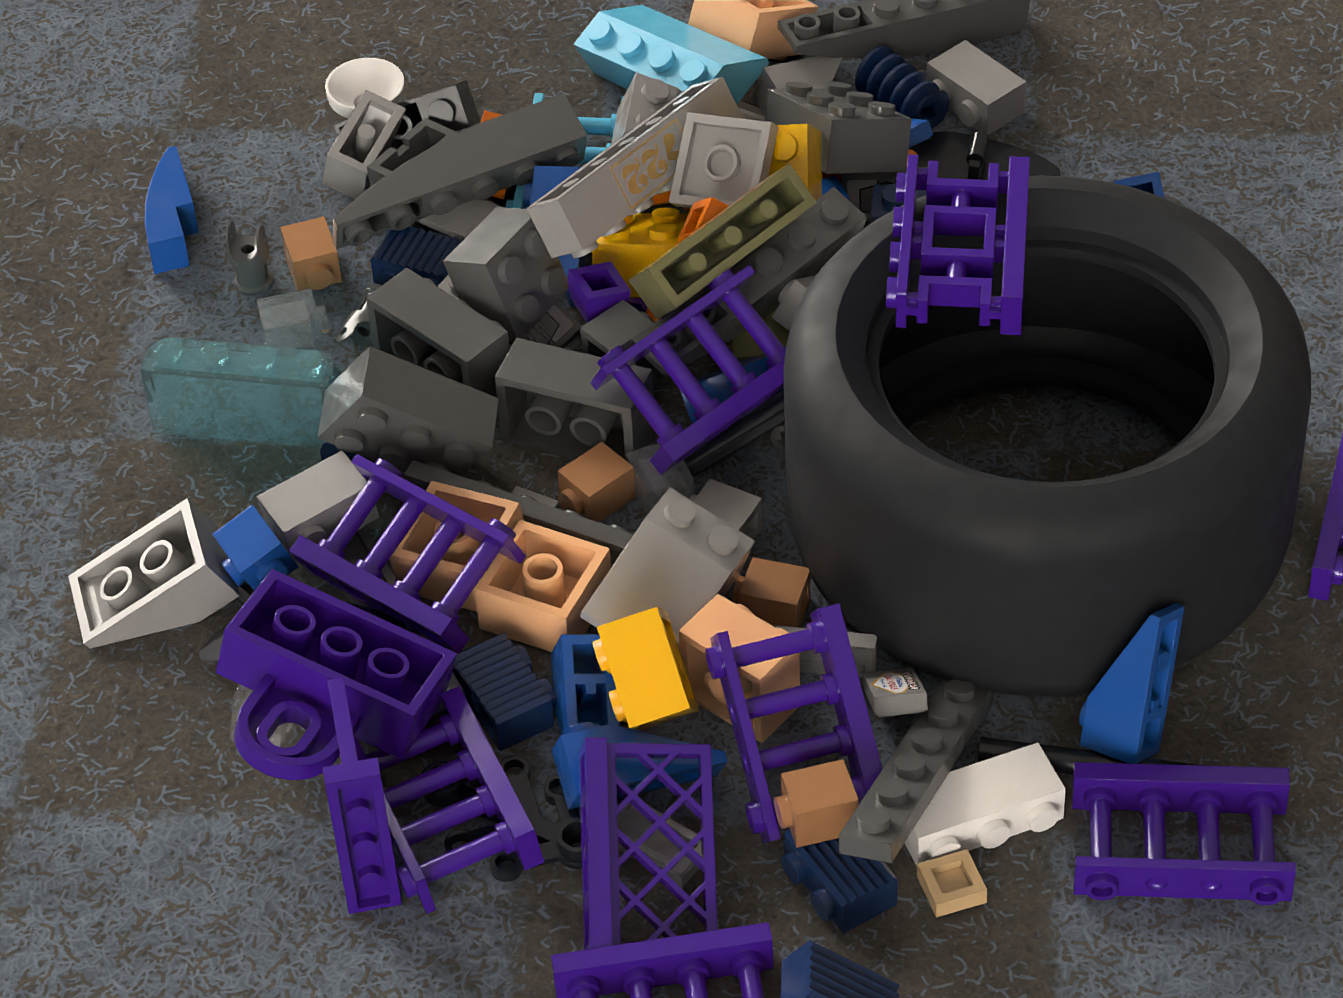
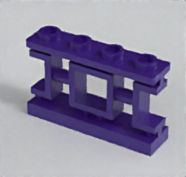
(956, 274)

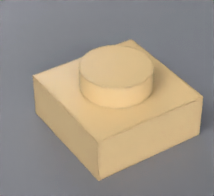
(951, 883)

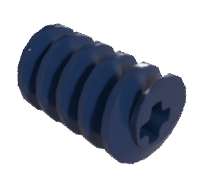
(899, 83)

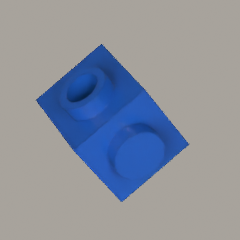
(252, 549)

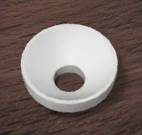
(351, 79)

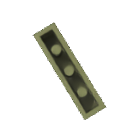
(722, 241)

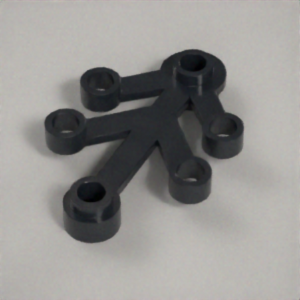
(556, 837)

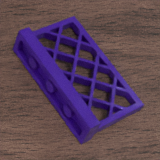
(359, 818)
(601, 837)

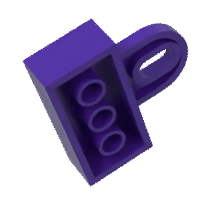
(297, 639)

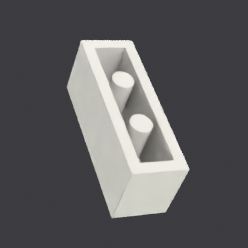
(989, 804)

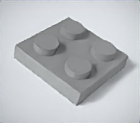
(721, 158)

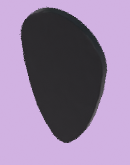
(969, 156)

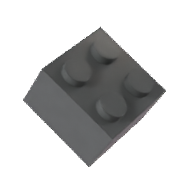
(507, 271)

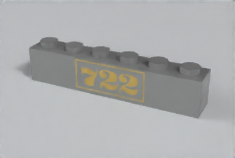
(624, 175)

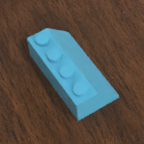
(664, 49)

